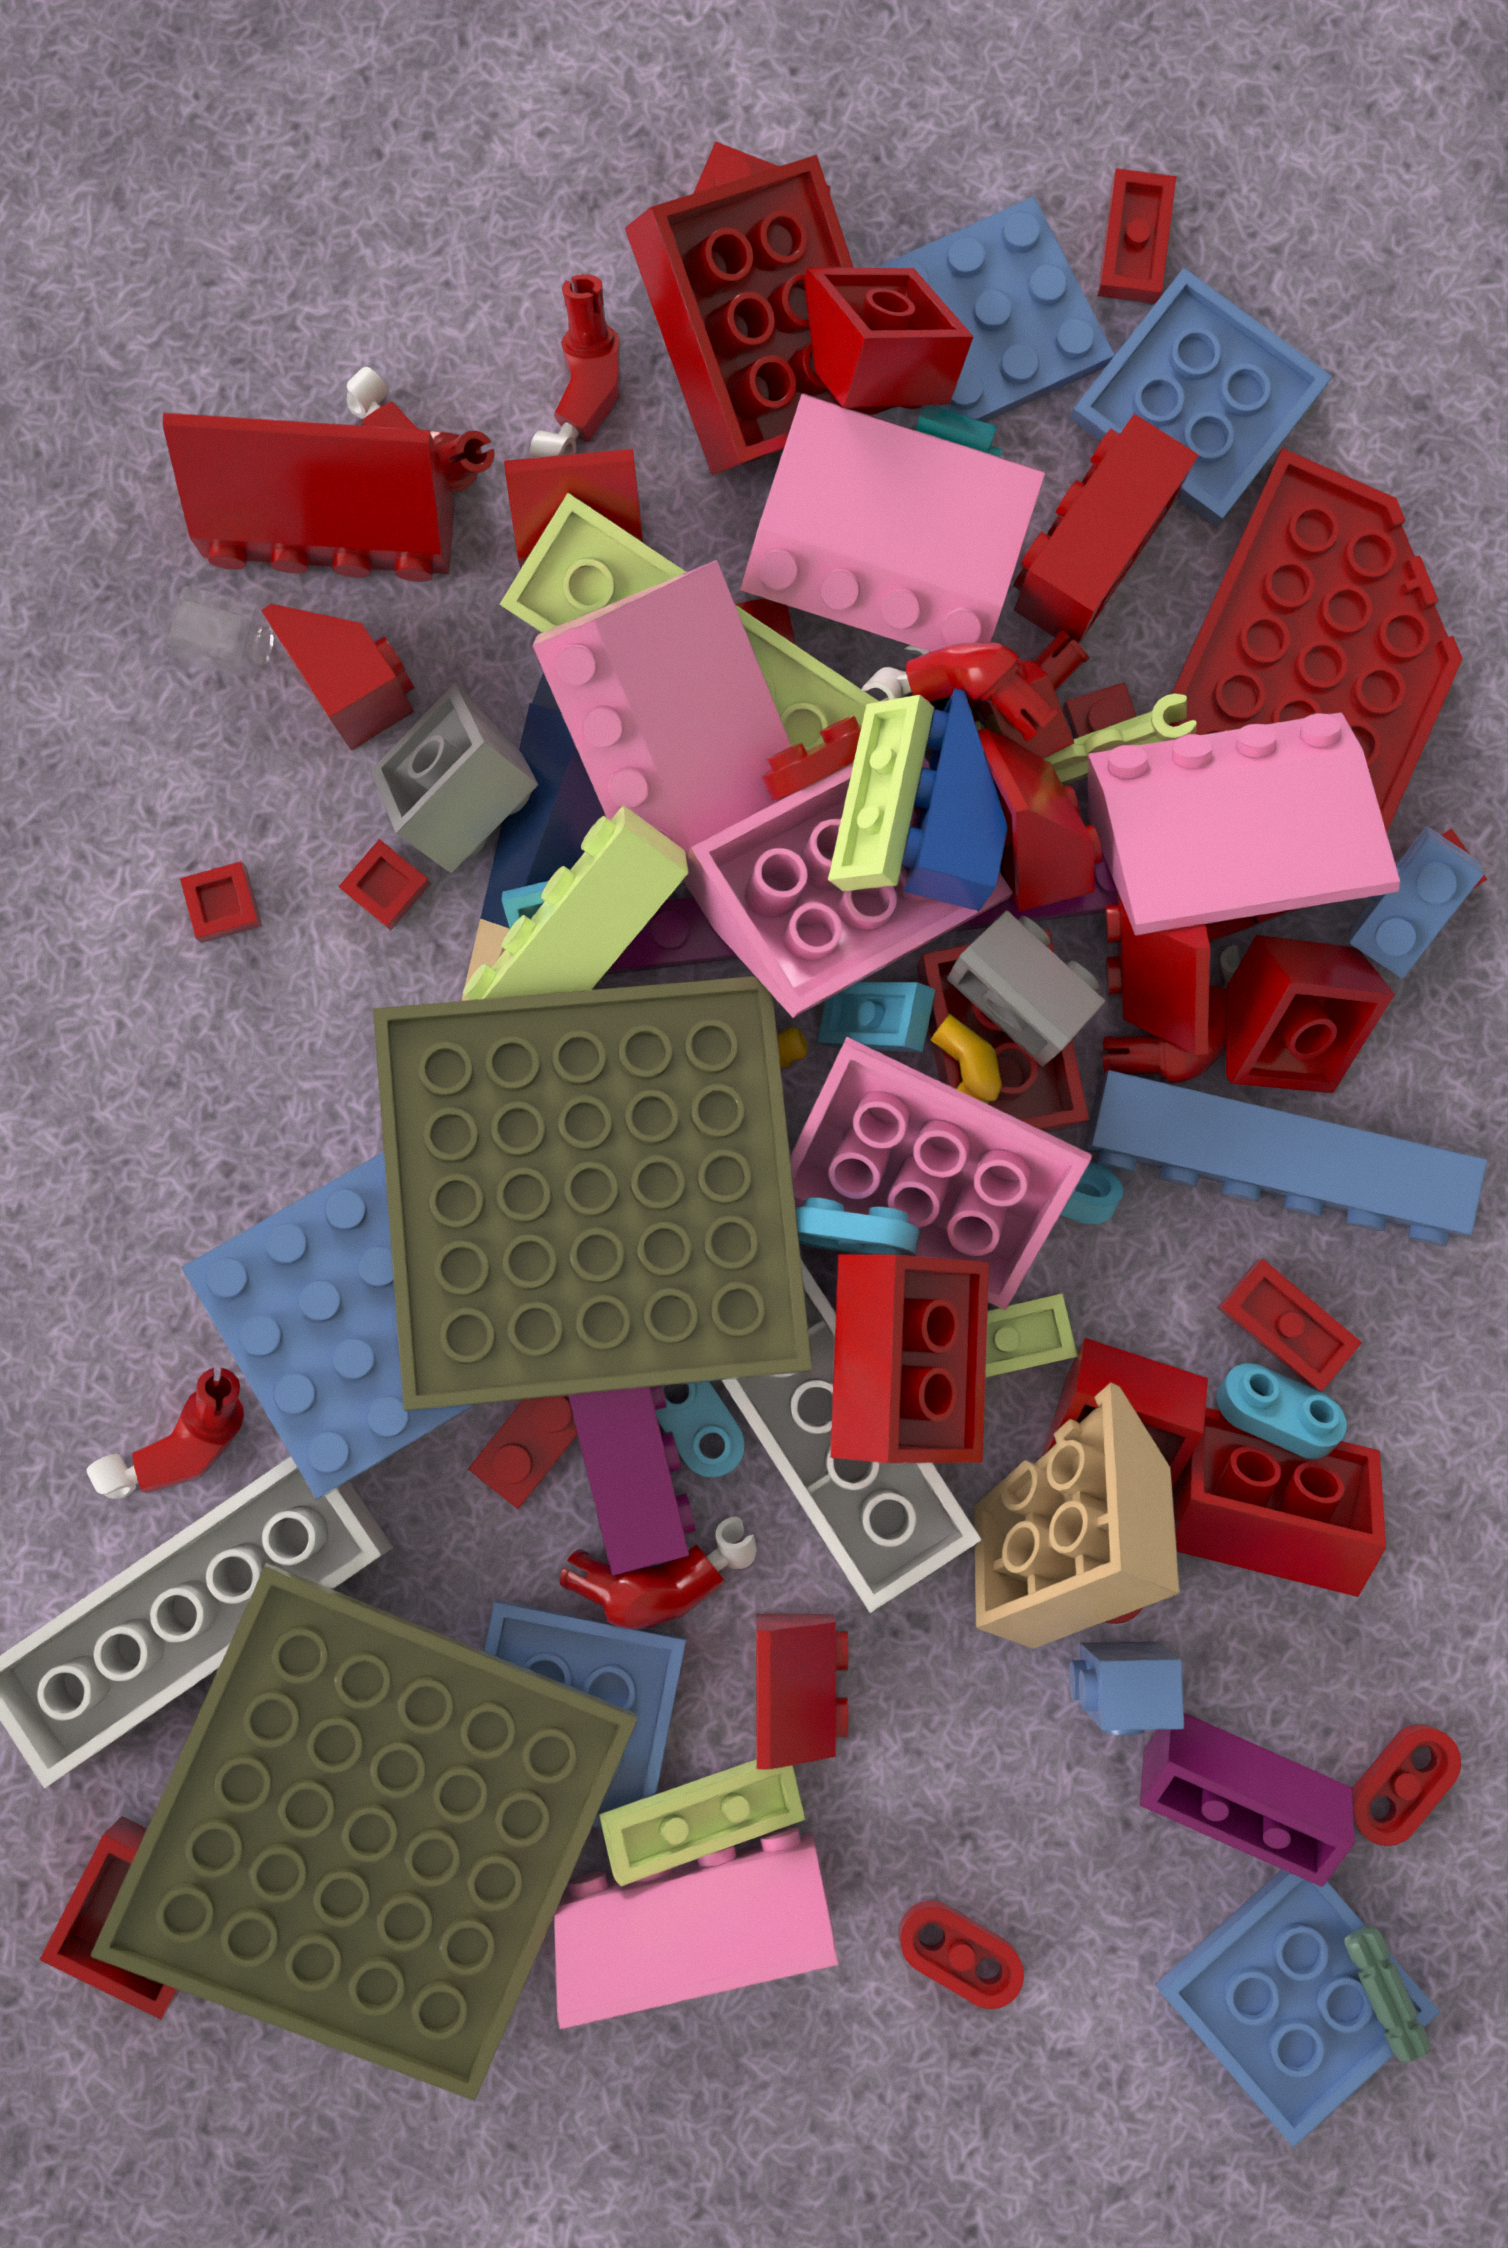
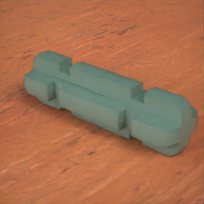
(1387, 1993)

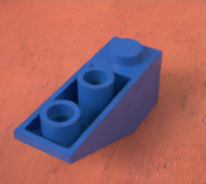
(961, 821)

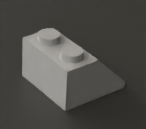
(452, 780)
(1026, 986)

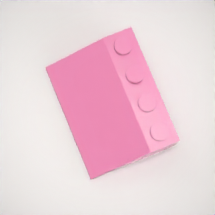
(891, 528)
(668, 706)
(1240, 823)
(783, 917)
(957, 1166)
(692, 1929)

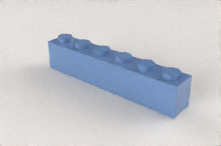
(1284, 1156)

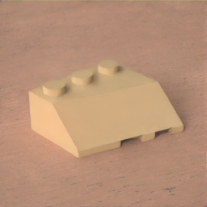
(1077, 1531)

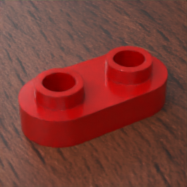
(798, 768)
(1409, 1789)
(958, 1953)

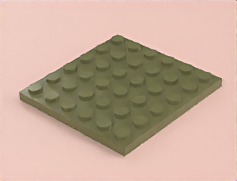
(589, 1192)
(366, 1833)

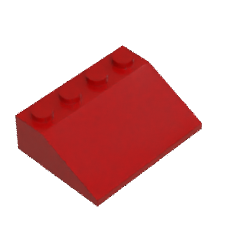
(734, 304)
(312, 495)

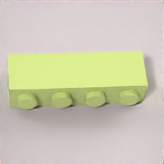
(586, 912)

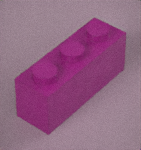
(631, 1477)
(1248, 1798)

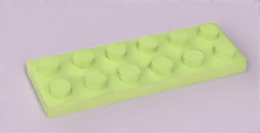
(592, 563)

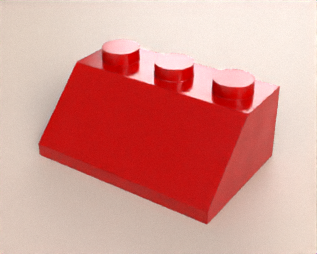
(909, 1359)
(1281, 1511)

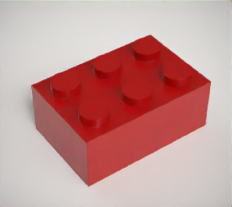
(1101, 528)
(1040, 1096)

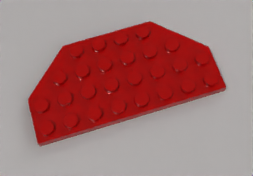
(1323, 619)

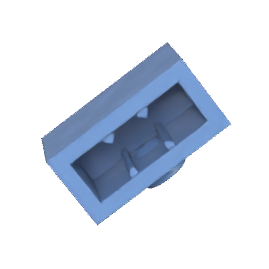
(1432, 886)
(1128, 1686)

